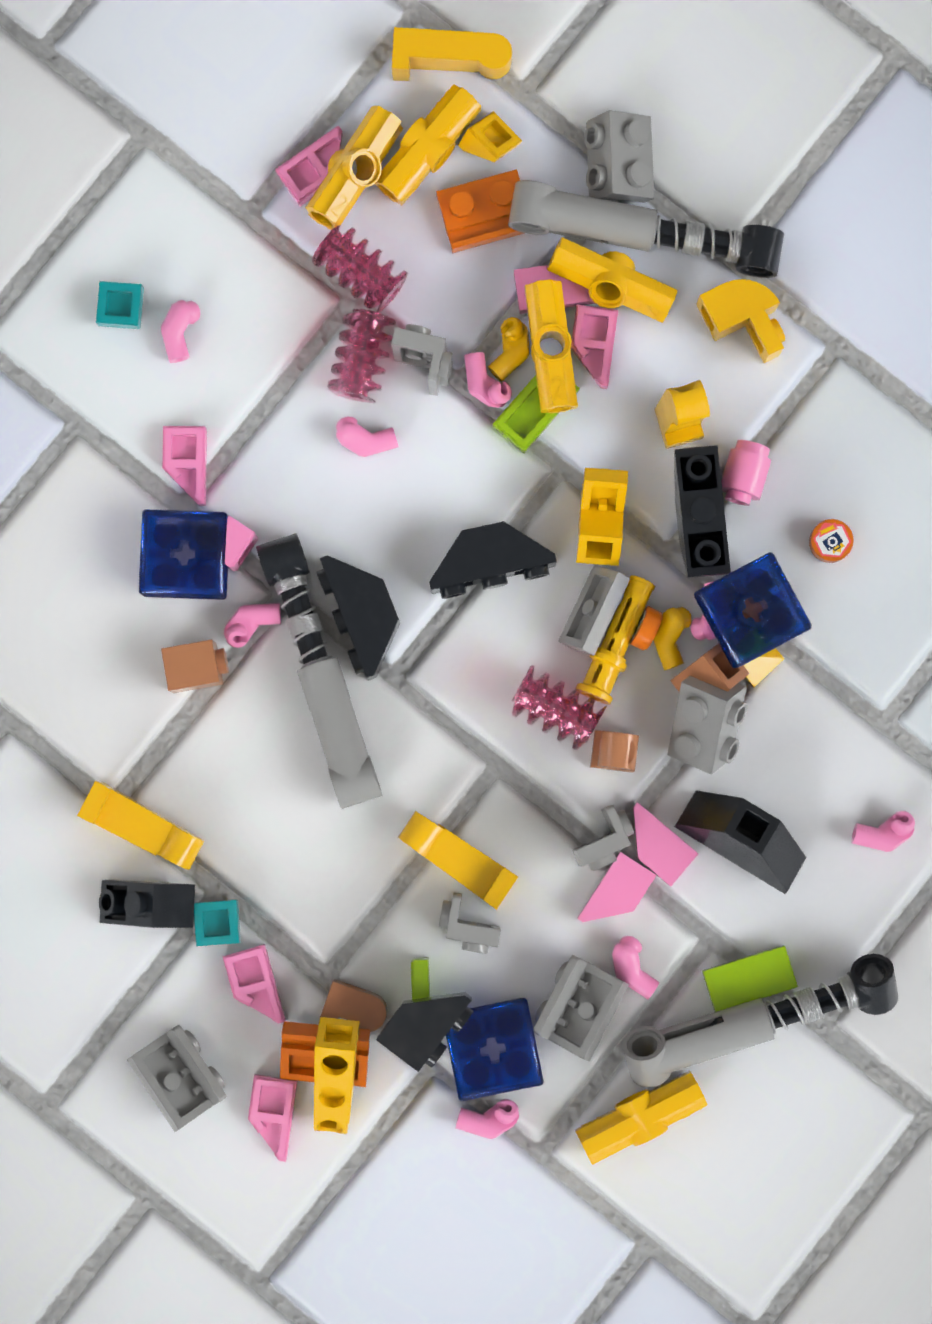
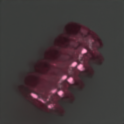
(358, 268)
(360, 354)
(556, 708)

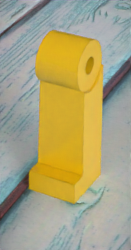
(449, 52)
(682, 413)
(139, 825)
(458, 859)
(334, 1073)

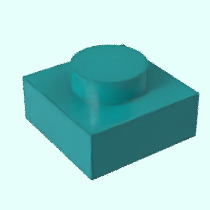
(119, 305)
(217, 923)

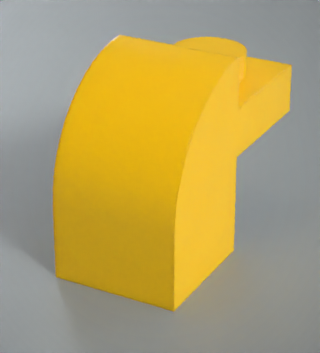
(745, 305)
(601, 516)

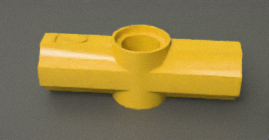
(428, 144)
(368, 149)
(612, 279)
(546, 321)
(641, 1117)

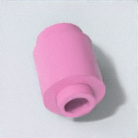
(745, 472)

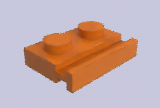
(478, 211)
(299, 1053)

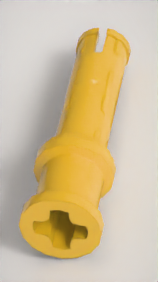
(609, 657)

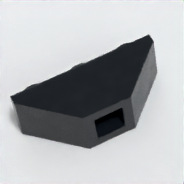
(701, 511)
(488, 557)
(363, 612)
(743, 836)

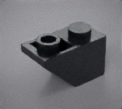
(147, 904)
(422, 1024)

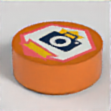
(831, 541)
(647, 628)

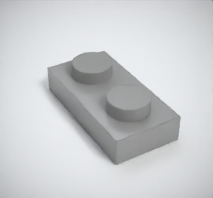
(594, 610)

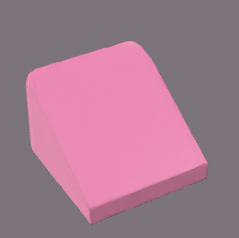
(238, 543)

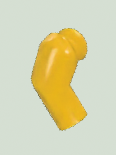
(515, 348)
(670, 629)

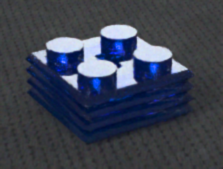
(166, 533)
(778, 621)
(517, 1064)

